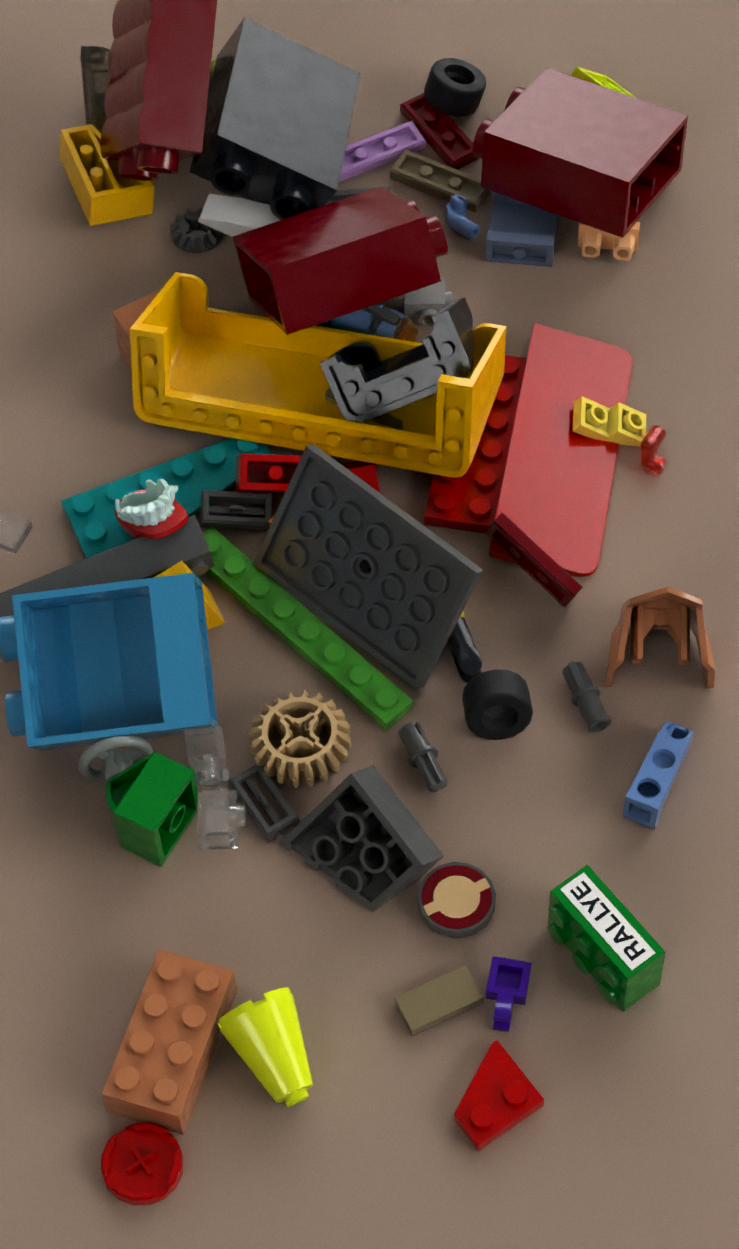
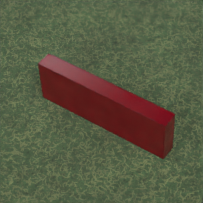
(439, 132)
(533, 560)

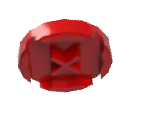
(142, 1164)

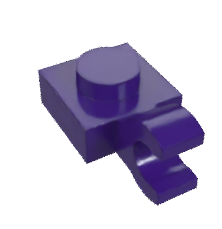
(508, 985)

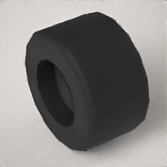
(454, 87)
(497, 704)

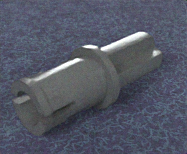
(586, 697)
(423, 756)

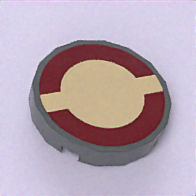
(456, 899)

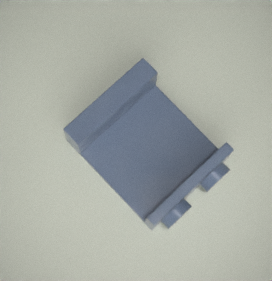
(520, 233)

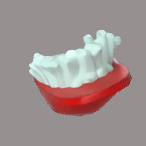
(151, 511)

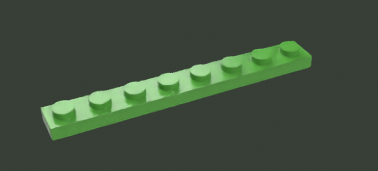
(306, 633)

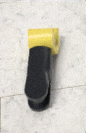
(464, 651)

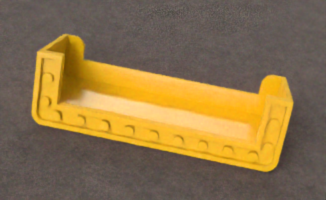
(258, 385)

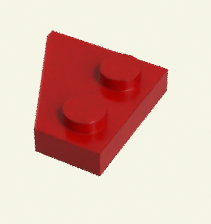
(496, 1098)

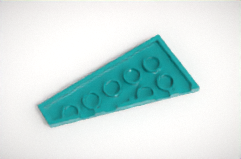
(209, 468)

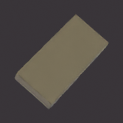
(439, 1000)

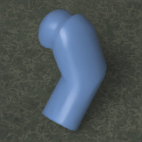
(457, 217)

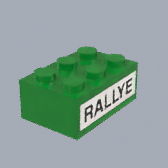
(605, 938)

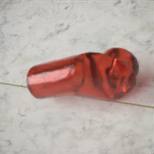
(649, 460)

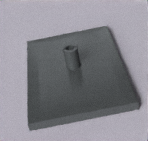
(367, 566)

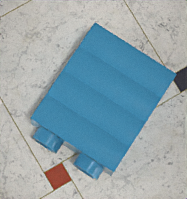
(109, 662)

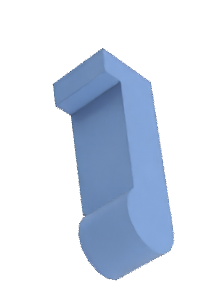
(657, 775)

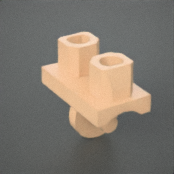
(593, 240)

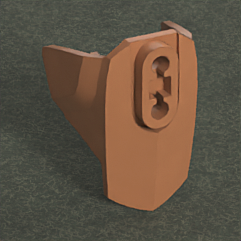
(661, 610)

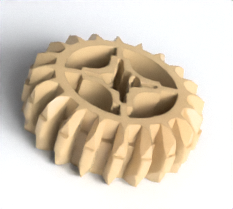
(300, 753)

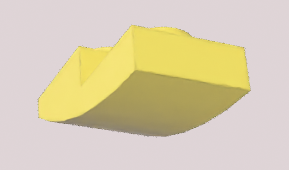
(613, 424)

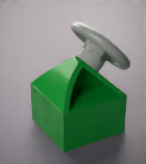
(146, 799)

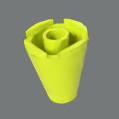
(271, 1044)

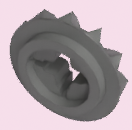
(194, 241)

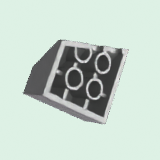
(365, 840)

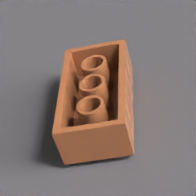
(169, 1041)

